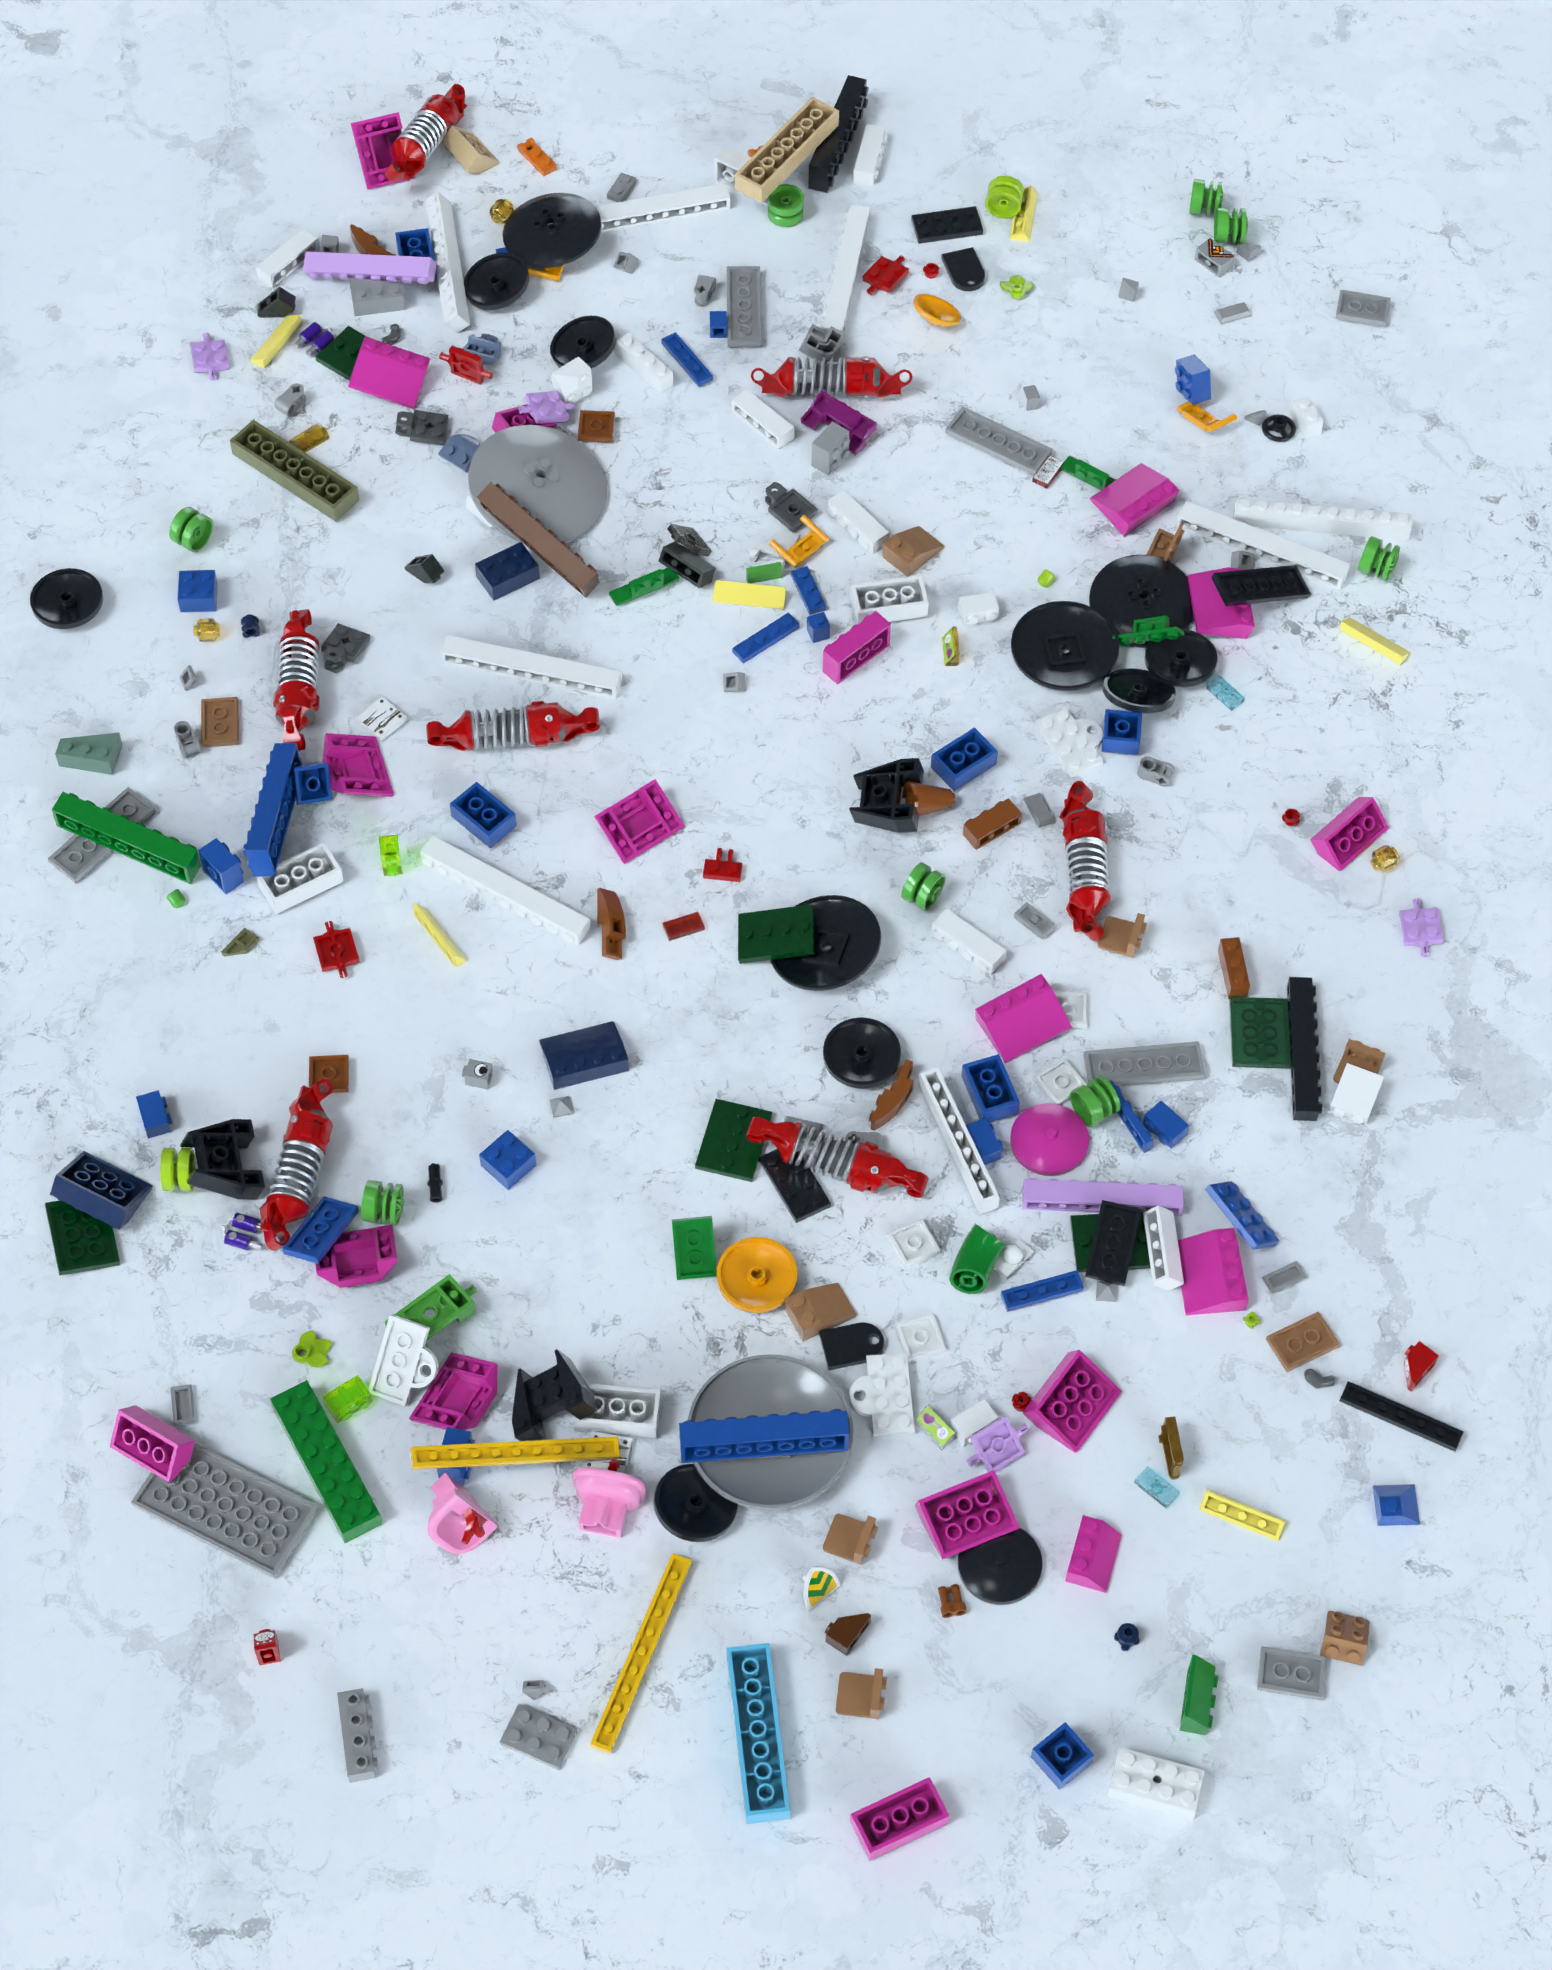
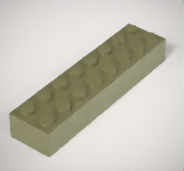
(294, 470)

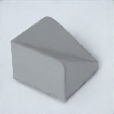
(329, 244)
(1248, 250)
(625, 262)
(1128, 289)
(1032, 397)
(1242, 560)
(734, 682)

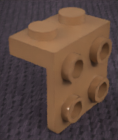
(1165, 543)
(1122, 935)
(1360, 1056)
(850, 1538)
(1345, 1638)
(861, 1694)

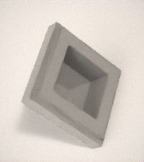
(1256, 417)
(188, 678)
(561, 1106)
(1106, 1291)
(533, 1688)

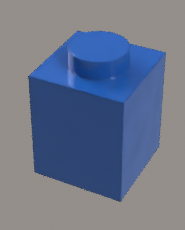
(718, 324)
(818, 627)

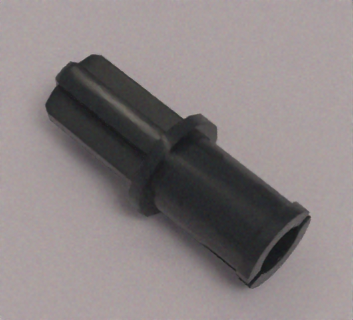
(435, 1183)

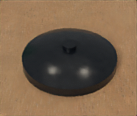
(496, 281)
(584, 337)
(66, 598)
(1182, 660)
(1138, 691)
(861, 1053)
(691, 1507)
(1002, 1568)

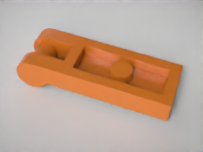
(537, 157)

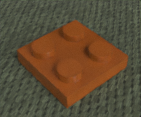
(596, 426)
(332, 1068)

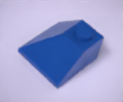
(312, 783)
(1396, 1505)

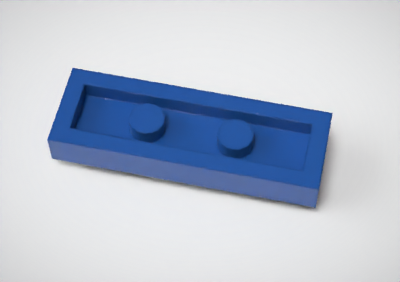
(808, 590)

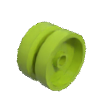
(1004, 197)
(176, 1168)

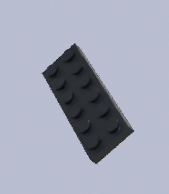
(1260, 585)

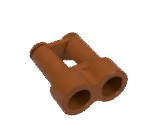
(952, 1608)

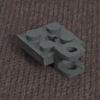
(417, 429)
(781, 502)
(337, 652)

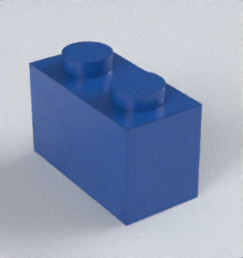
(153, 1114)
(1165, 1124)
(985, 1141)

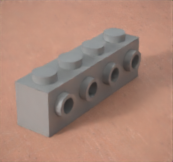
(356, 1735)

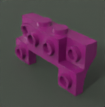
(829, 409)

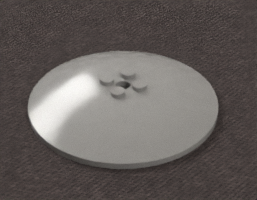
(564, 501)
(761, 1388)

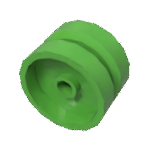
(786, 205)
(191, 529)
(923, 886)

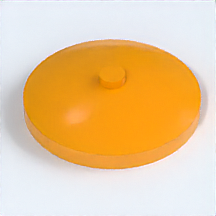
(756, 1274)

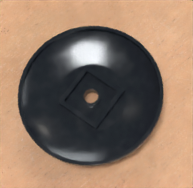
(570, 236)
(1121, 582)
(1070, 626)
(853, 939)

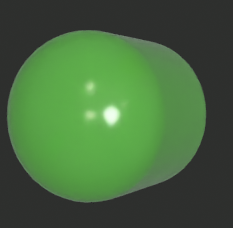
(176, 898)

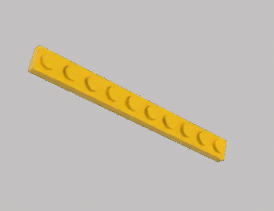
(514, 1452)
(640, 1653)

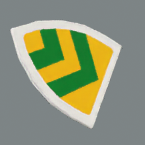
(819, 1584)

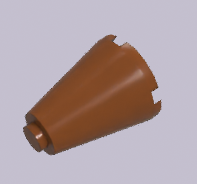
(927, 797)

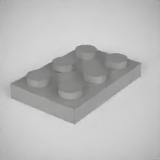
(1363, 308)
(1291, 1673)
(538, 1736)

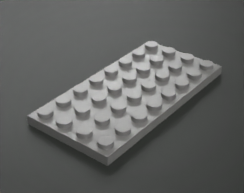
(230, 1510)

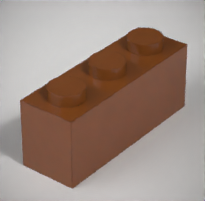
(992, 823)
(1233, 967)

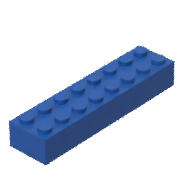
(273, 811)
(764, 1436)

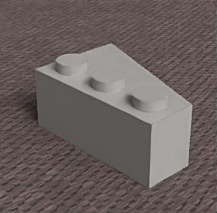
(375, 296)

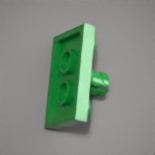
(694, 1247)

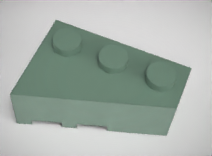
(90, 752)

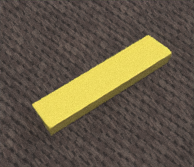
(1023, 222)
(276, 340)
(749, 594)
(1374, 640)
(438, 935)
(1242, 1514)

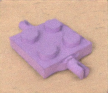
(209, 356)
(546, 407)
(1421, 927)
(997, 1444)

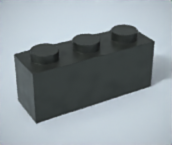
(687, 564)

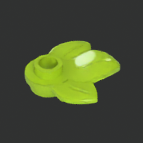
(1016, 286)
(314, 1349)

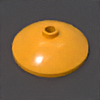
(936, 310)

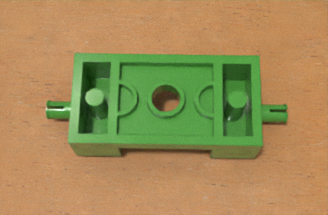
(448, 1302)

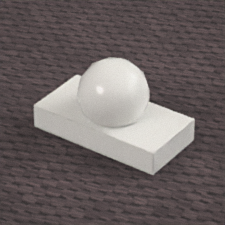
(1012, 1258)

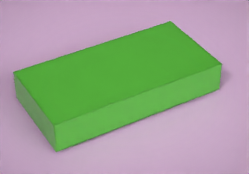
(764, 572)

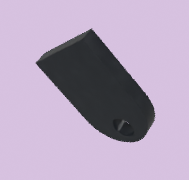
(964, 267)
(849, 1344)

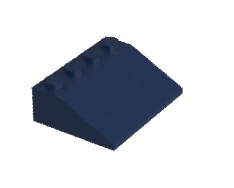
(584, 1055)
(100, 1189)

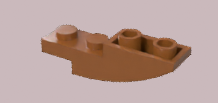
(366, 243)
(612, 919)
(894, 1099)

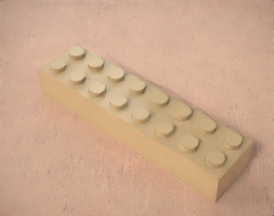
(786, 149)

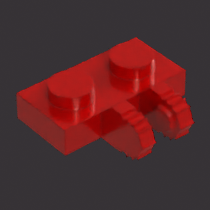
(721, 869)

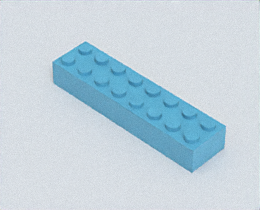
(758, 1733)

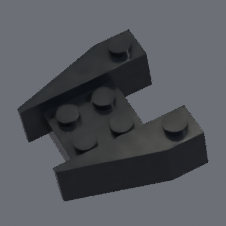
(882, 796)
(220, 1159)
(547, 1395)

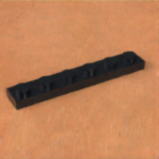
(1401, 1416)

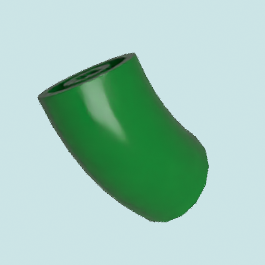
(975, 1261)

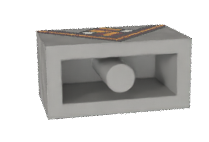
(1214, 257)

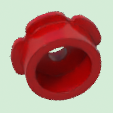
(931, 270)
(1291, 813)
(1016, 1401)

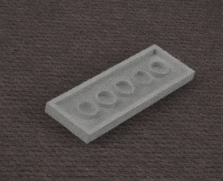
(744, 306)
(998, 440)
(80, 855)
(1146, 1063)

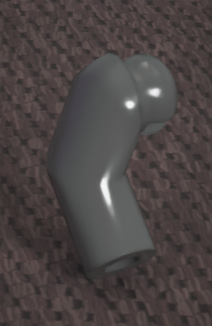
(394, 334)
(1318, 1381)

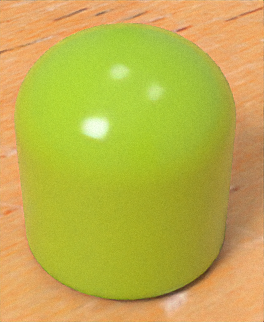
(1046, 578)

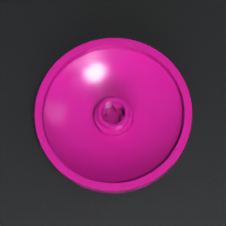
(1049, 1139)

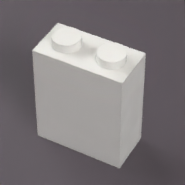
(1356, 1094)

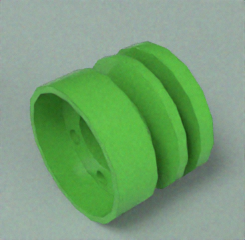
(1205, 197)
(1230, 225)
(1381, 559)
(1095, 1101)
(380, 1202)

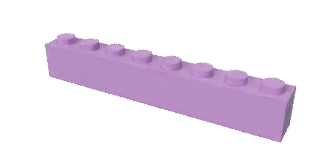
(372, 267)
(1087, 1196)

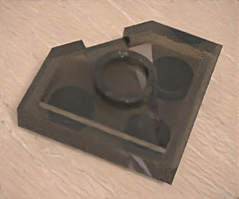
(690, 539)

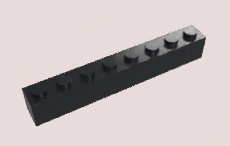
(1303, 1049)

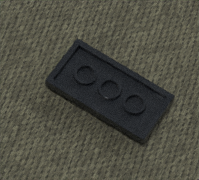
(947, 224)
(795, 1186)
(1113, 1243)

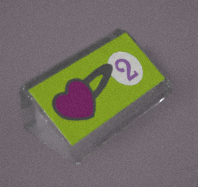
(935, 1427)

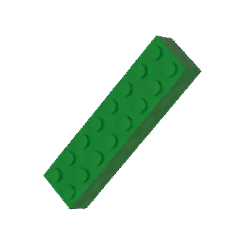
(126, 837)
(326, 1461)

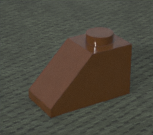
(847, 1631)

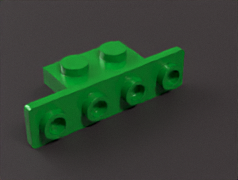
(1087, 473)
(643, 586)
(1150, 630)

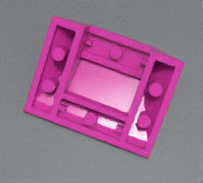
(374, 143)
(356, 765)
(639, 821)
(359, 1257)
(458, 1394)

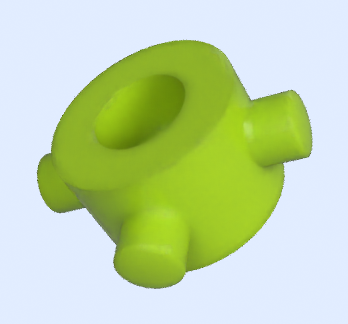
(1251, 1320)

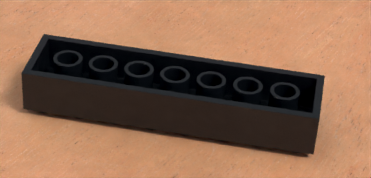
(831, 151)

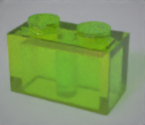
(390, 855)
(347, 1399)

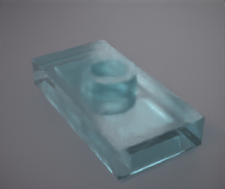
(1225, 693)
(1157, 1487)

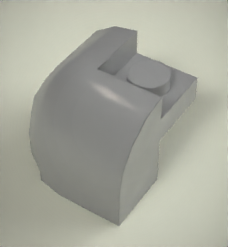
(821, 343)

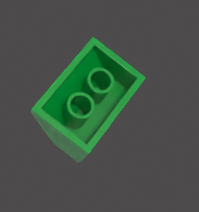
(1198, 1696)

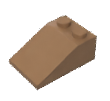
(910, 549)
(818, 1309)

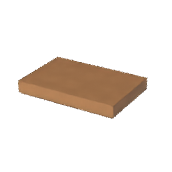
(219, 722)
(1302, 1341)

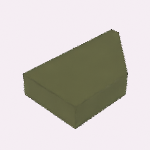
(241, 943)

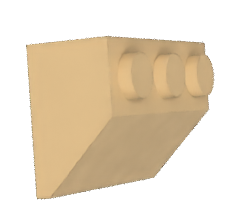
(469, 150)

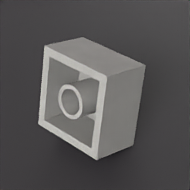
(830, 448)

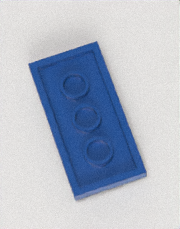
(1242, 1215)
(320, 1230)

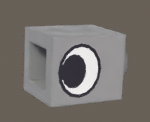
(478, 1074)

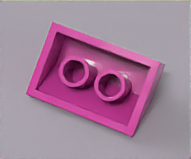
(1093, 1554)

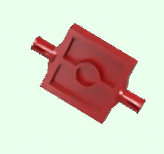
(885, 274)
(466, 365)
(336, 949)

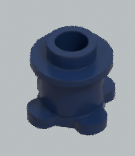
(250, 626)
(1124, 1640)

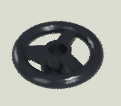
(1279, 425)

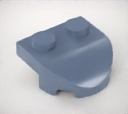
(485, 347)
(459, 450)

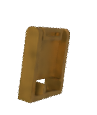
(1172, 1447)

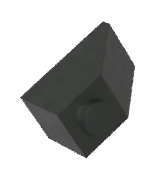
(277, 304)
(425, 568)

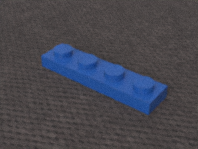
(687, 359)
(765, 637)
(1133, 1122)
(1042, 1291)

